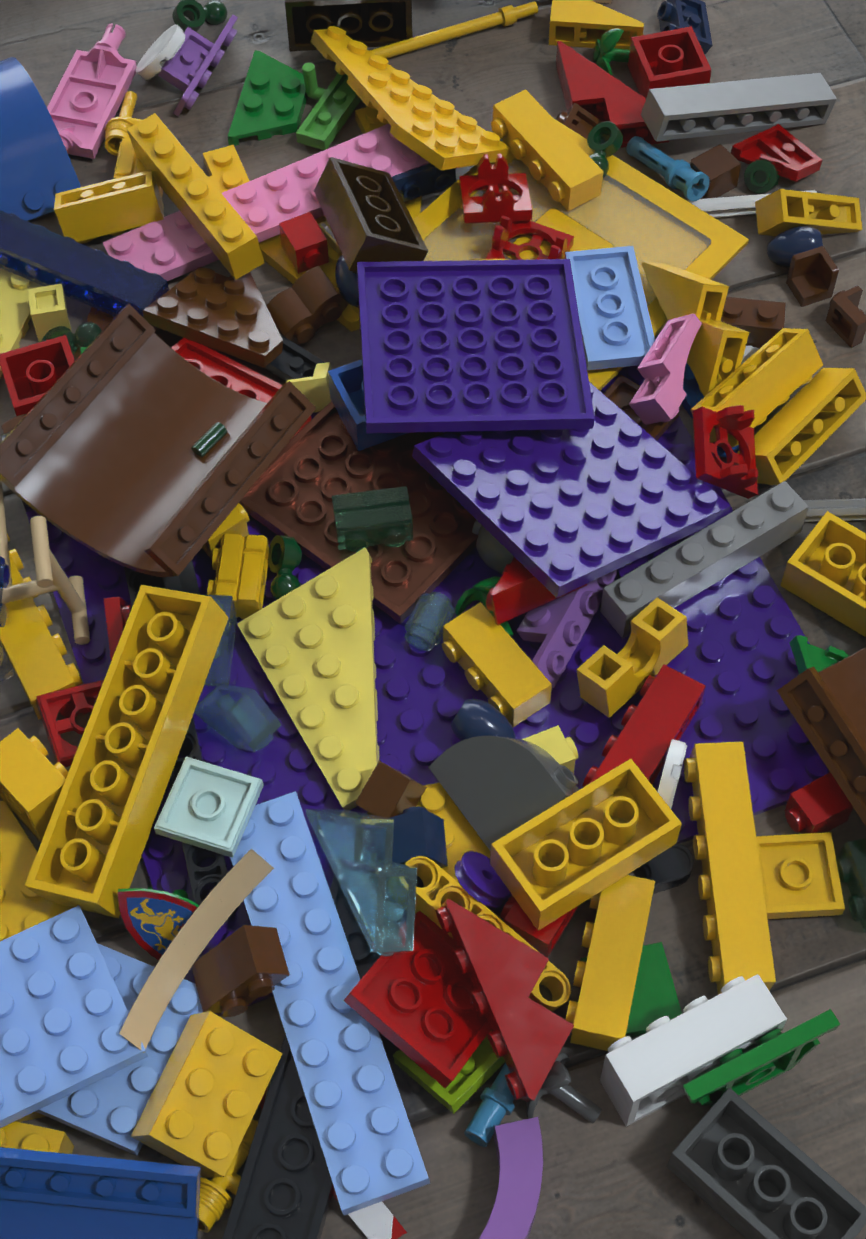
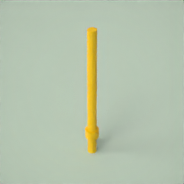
(506, 16)

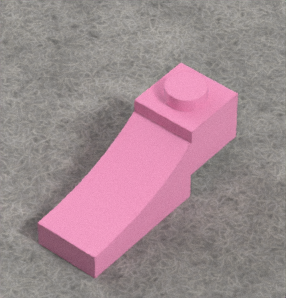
(664, 371)

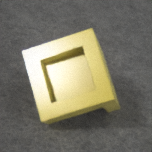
(48, 308)
(317, 387)

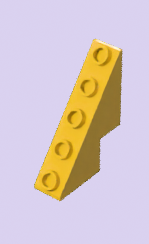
(717, 345)

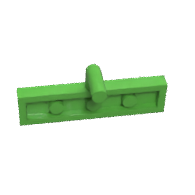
(329, 113)

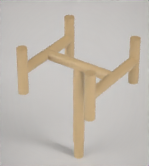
(48, 576)

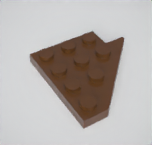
(219, 315)

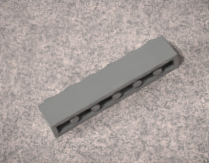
(737, 106)
(706, 556)

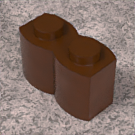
(306, 306)

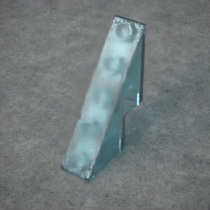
(374, 886)

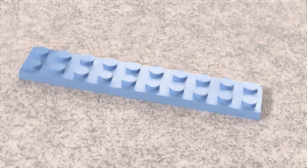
(333, 1047)

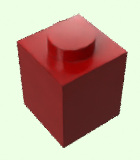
(304, 242)
(818, 806)

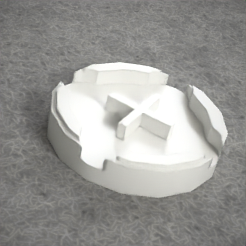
(162, 49)
(672, 771)

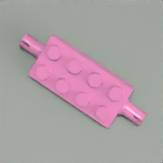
(91, 93)

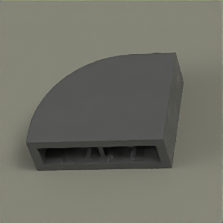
(501, 782)

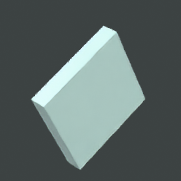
(209, 806)

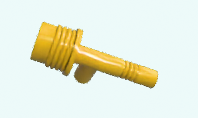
(117, 127)
(213, 1193)

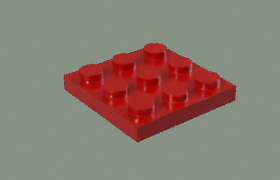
(423, 1003)

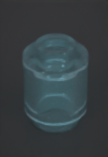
(427, 620)

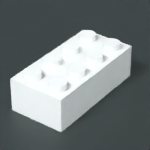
(654, 1067)

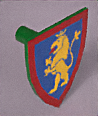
(154, 916)

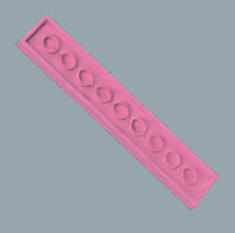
(175, 247)

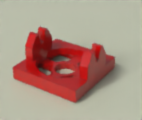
(495, 203)
(560, 241)
(709, 467)
(69, 703)

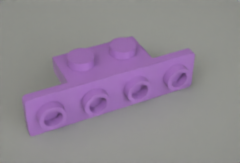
(192, 61)
(561, 626)

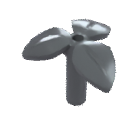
(557, 1085)

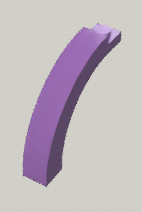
(520, 1179)

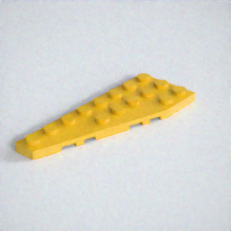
(415, 115)

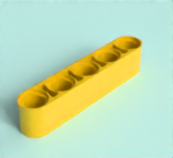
(441, 886)

